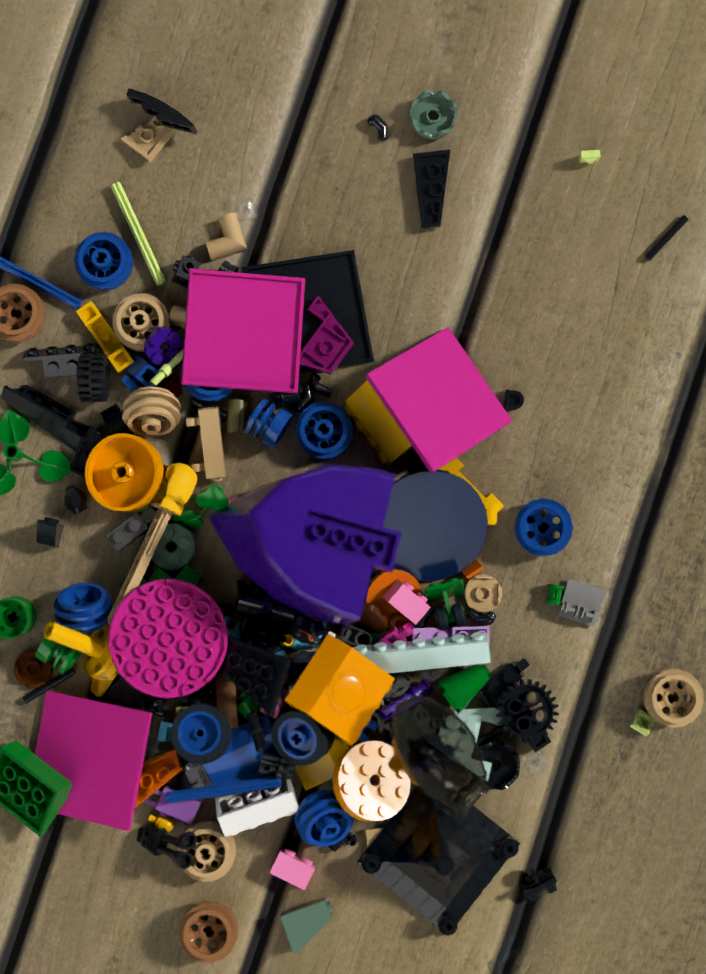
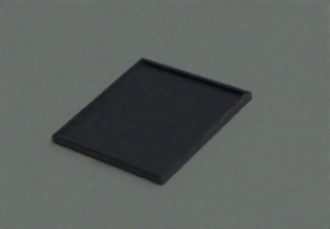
(337, 283)

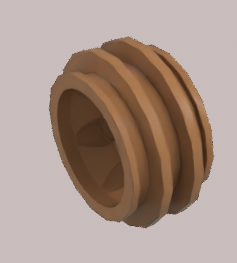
(36, 315)
(203, 952)

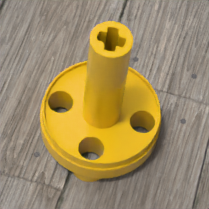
(95, 649)

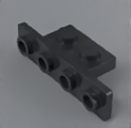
(60, 360)

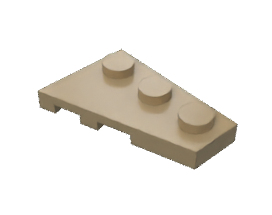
(149, 138)

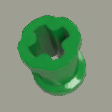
(557, 590)

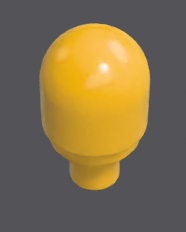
(161, 821)

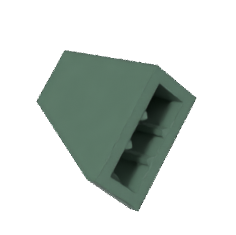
(305, 922)

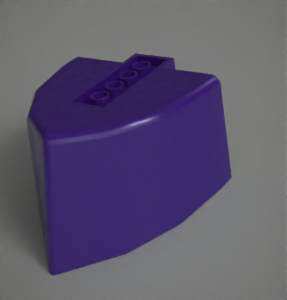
(314, 538)

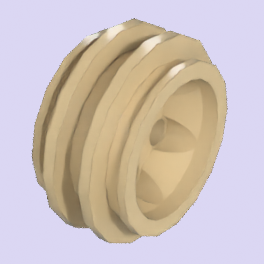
(124, 311)
(151, 411)
(691, 708)
(225, 861)

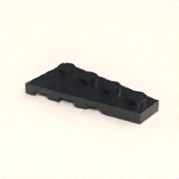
(431, 178)

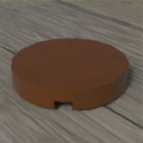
(372, 620)
(31, 670)

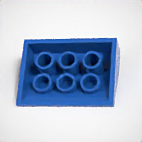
(241, 758)

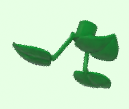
(14, 429)
(211, 497)

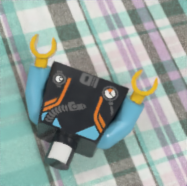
(306, 633)

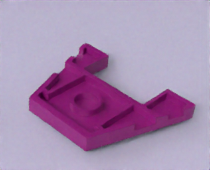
(328, 344)

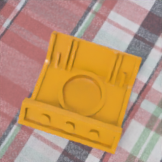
(340, 689)

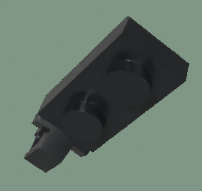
(85, 446)
(503, 678)

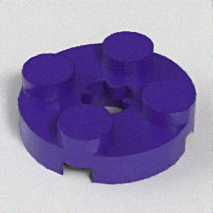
(155, 339)

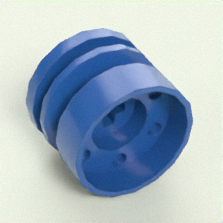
(268, 423)

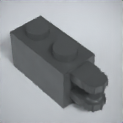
(131, 529)

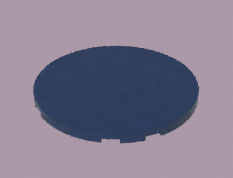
(439, 524)

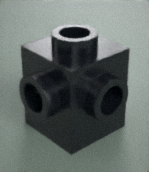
(181, 269)

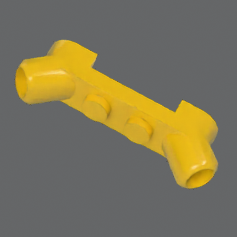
(491, 503)

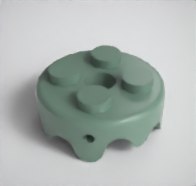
(433, 102)
(185, 549)

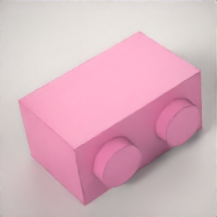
(406, 601)
(292, 868)

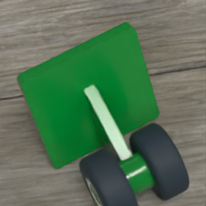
(444, 591)

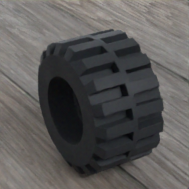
(93, 377)

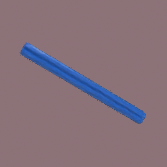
(40, 283)
(222, 789)

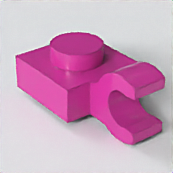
(395, 635)

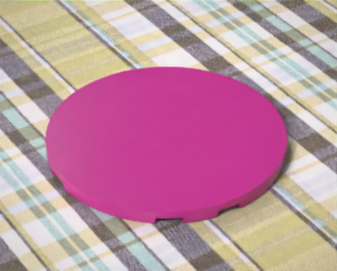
(168, 638)

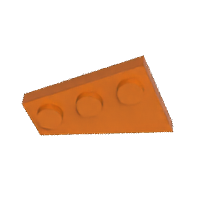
(157, 773)

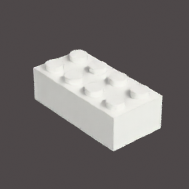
(255, 808)

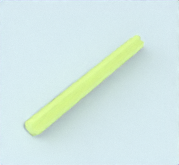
(138, 234)

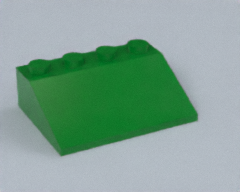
(30, 787)

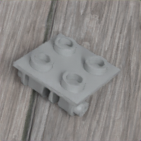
(581, 602)

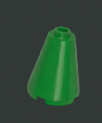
(463, 685)

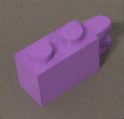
(183, 811)

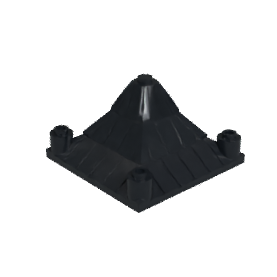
(438, 857)

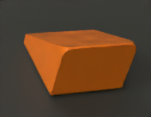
(473, 569)

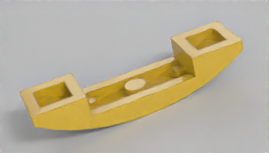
(105, 336)

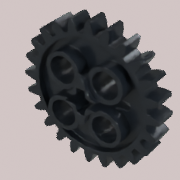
(533, 727)

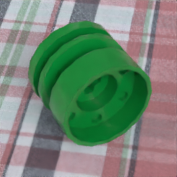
(26, 615)
(62, 654)

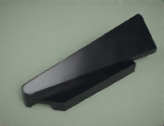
(47, 414)

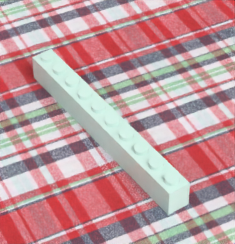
(422, 653)

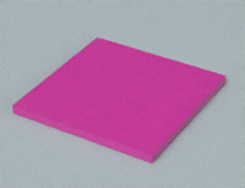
(243, 331)
(438, 399)
(98, 751)

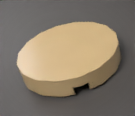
(483, 593)

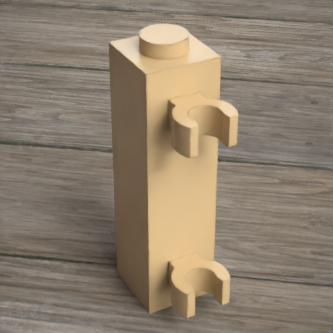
(211, 443)

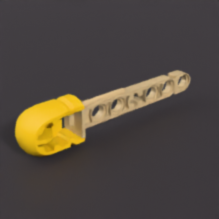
(175, 491)

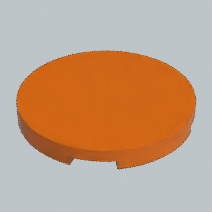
(381, 584)

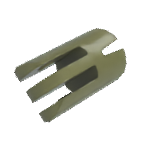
(236, 416)

